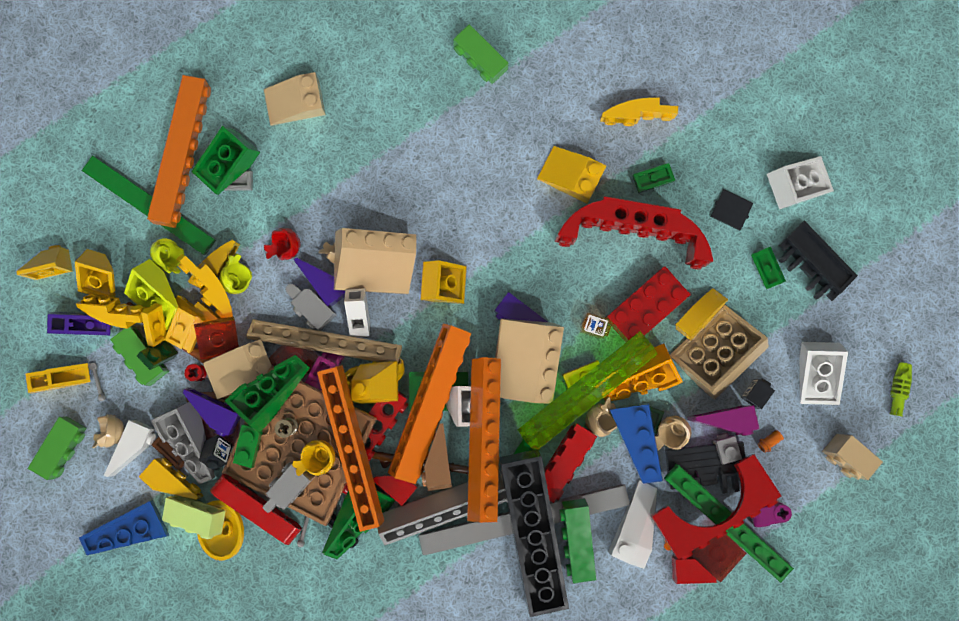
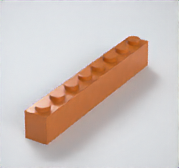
(179, 152)
(429, 404)
(484, 440)
(351, 448)

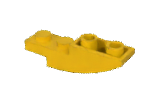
(631, 111)
(213, 291)
(111, 311)

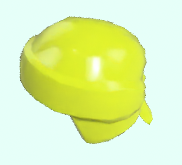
(164, 254)
(235, 276)

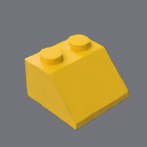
(443, 282)

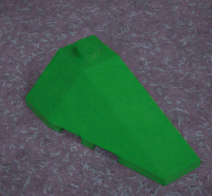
(263, 397)
(346, 527)

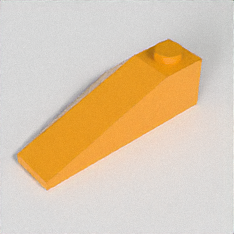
(657, 373)

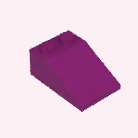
(736, 419)

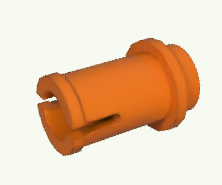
(770, 441)

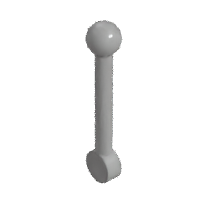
(93, 366)
(301, 543)

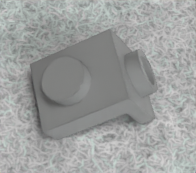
(727, 448)

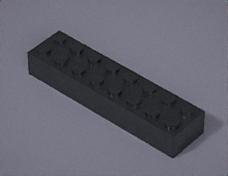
(534, 532)

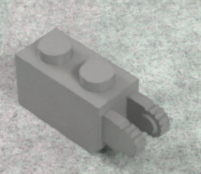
(310, 306)

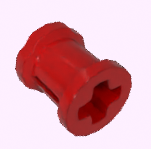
(189, 372)

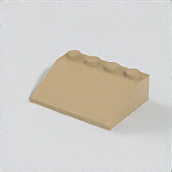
(374, 260)
(720, 351)
(528, 359)

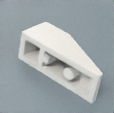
(132, 443)

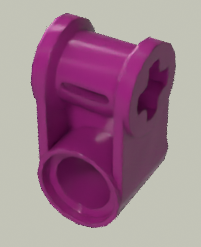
(769, 515)

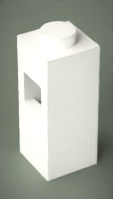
(357, 312)

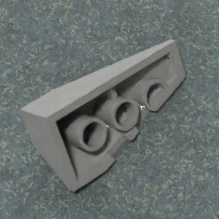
(186, 436)

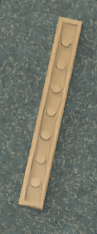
(323, 341)

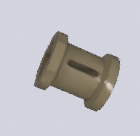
(280, 425)

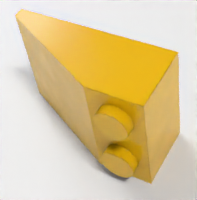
(572, 173)

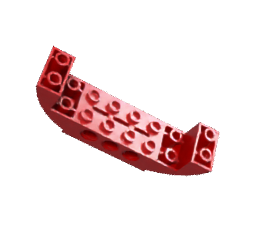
(670, 226)

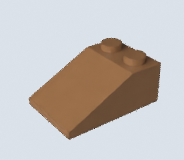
(437, 466)

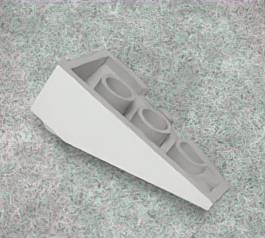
(635, 533)

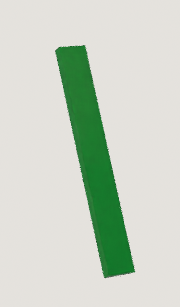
(142, 200)
(718, 512)

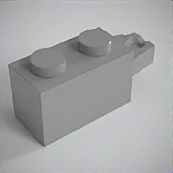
(286, 488)

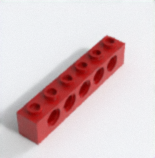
(387, 421)

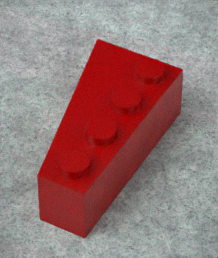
(566, 459)

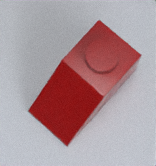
(396, 488)
(690, 572)

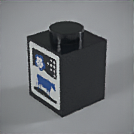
(758, 393)
(215, 452)

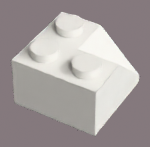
(459, 405)

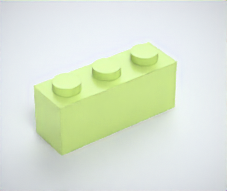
(193, 516)

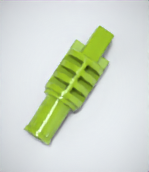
(900, 388)

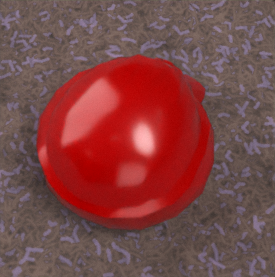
(284, 244)

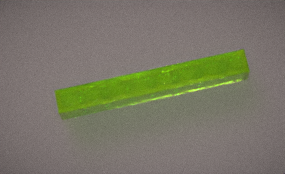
(587, 391)

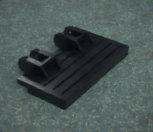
(818, 260)
(705, 463)

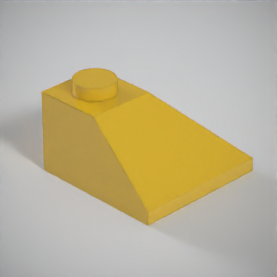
(47, 264)
(95, 274)
(375, 383)

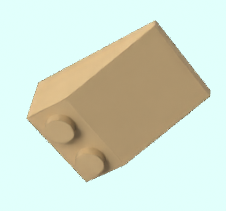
(294, 99)
(236, 368)

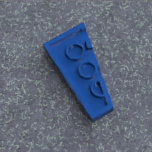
(639, 437)
(131, 528)

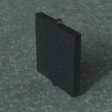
(731, 209)

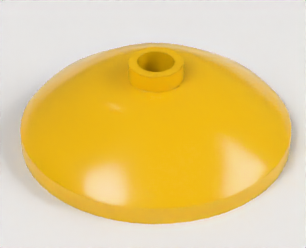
(230, 541)

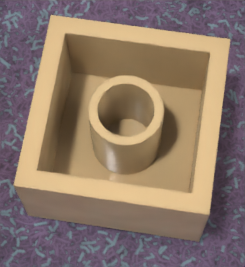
(852, 457)

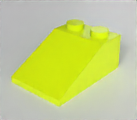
(150, 286)

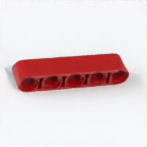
(250, 506)

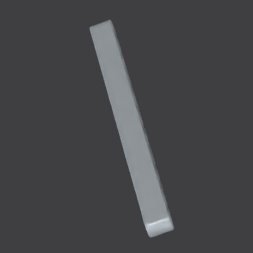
(474, 532)

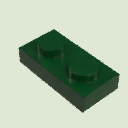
(158, 355)

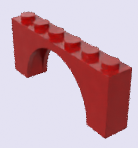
(756, 493)

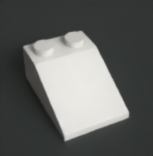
(799, 182)
(822, 372)

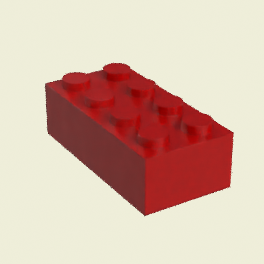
(648, 305)

